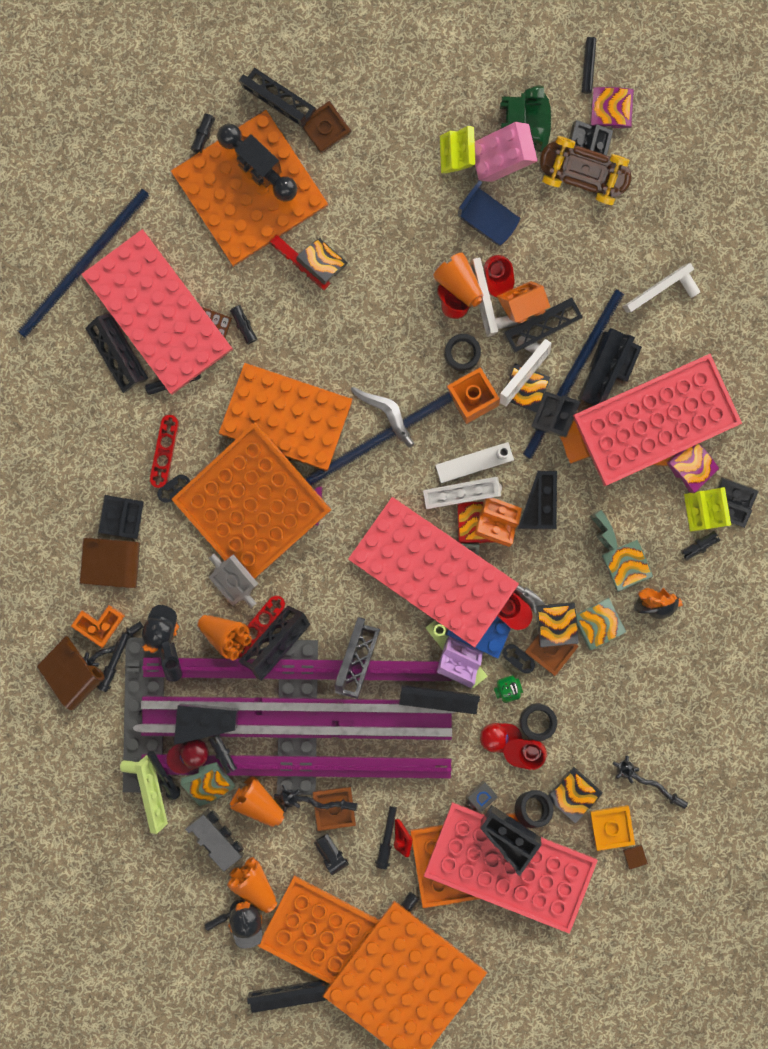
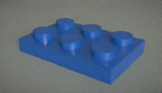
(493, 639)

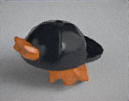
(657, 604)
(159, 627)
(246, 925)

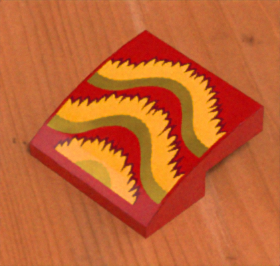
(467, 521)

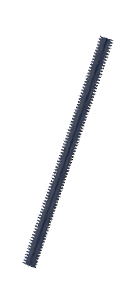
(33, 320)
(580, 360)
(357, 451)

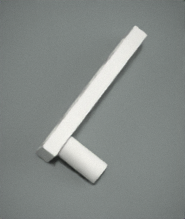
(680, 274)
(490, 323)
(539, 354)
(474, 462)
(462, 493)

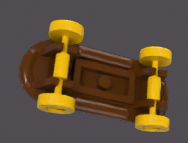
(585, 169)

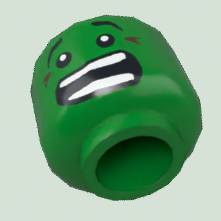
(508, 689)

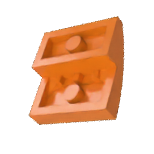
(498, 521)

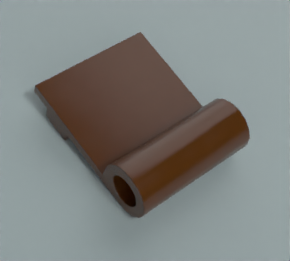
(110, 562)
(69, 674)

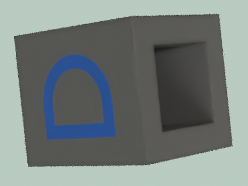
(481, 797)

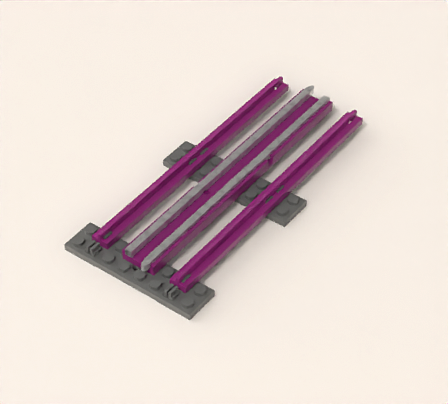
(293, 718)

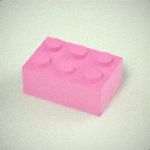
(504, 152)

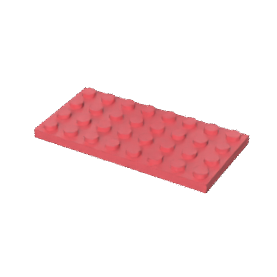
(157, 312)
(657, 419)
(433, 572)
(545, 891)

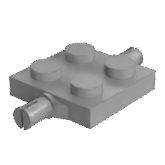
(233, 580)

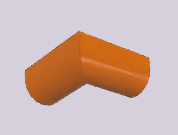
(100, 630)

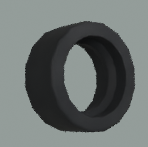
(464, 338)
(538, 736)
(547, 809)

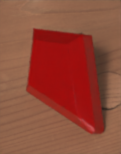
(403, 840)

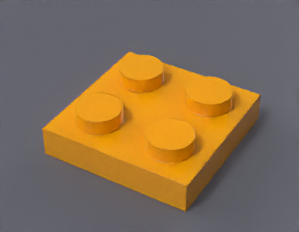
(612, 827)

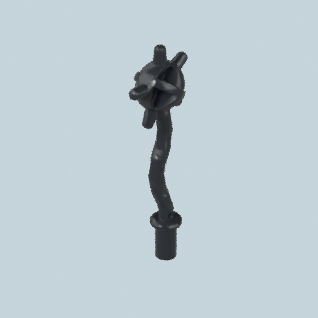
(132, 630)
(627, 771)
(289, 798)

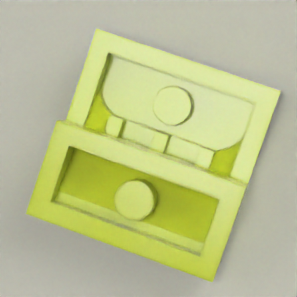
(457, 150)
(707, 509)

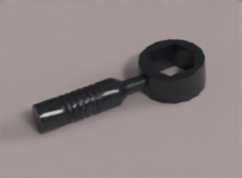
(222, 918)

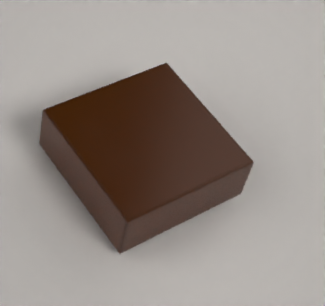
(635, 856)

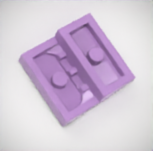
(459, 662)

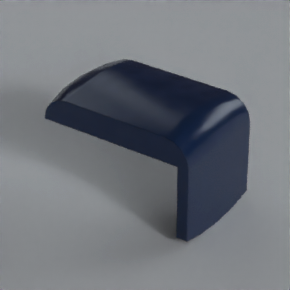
(488, 216)

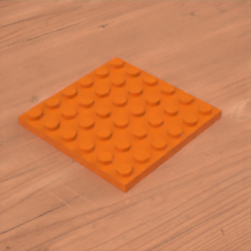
(234, 206)
(251, 502)
(404, 982)

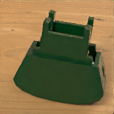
(531, 109)

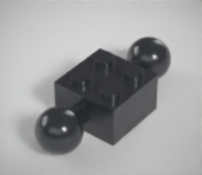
(258, 161)

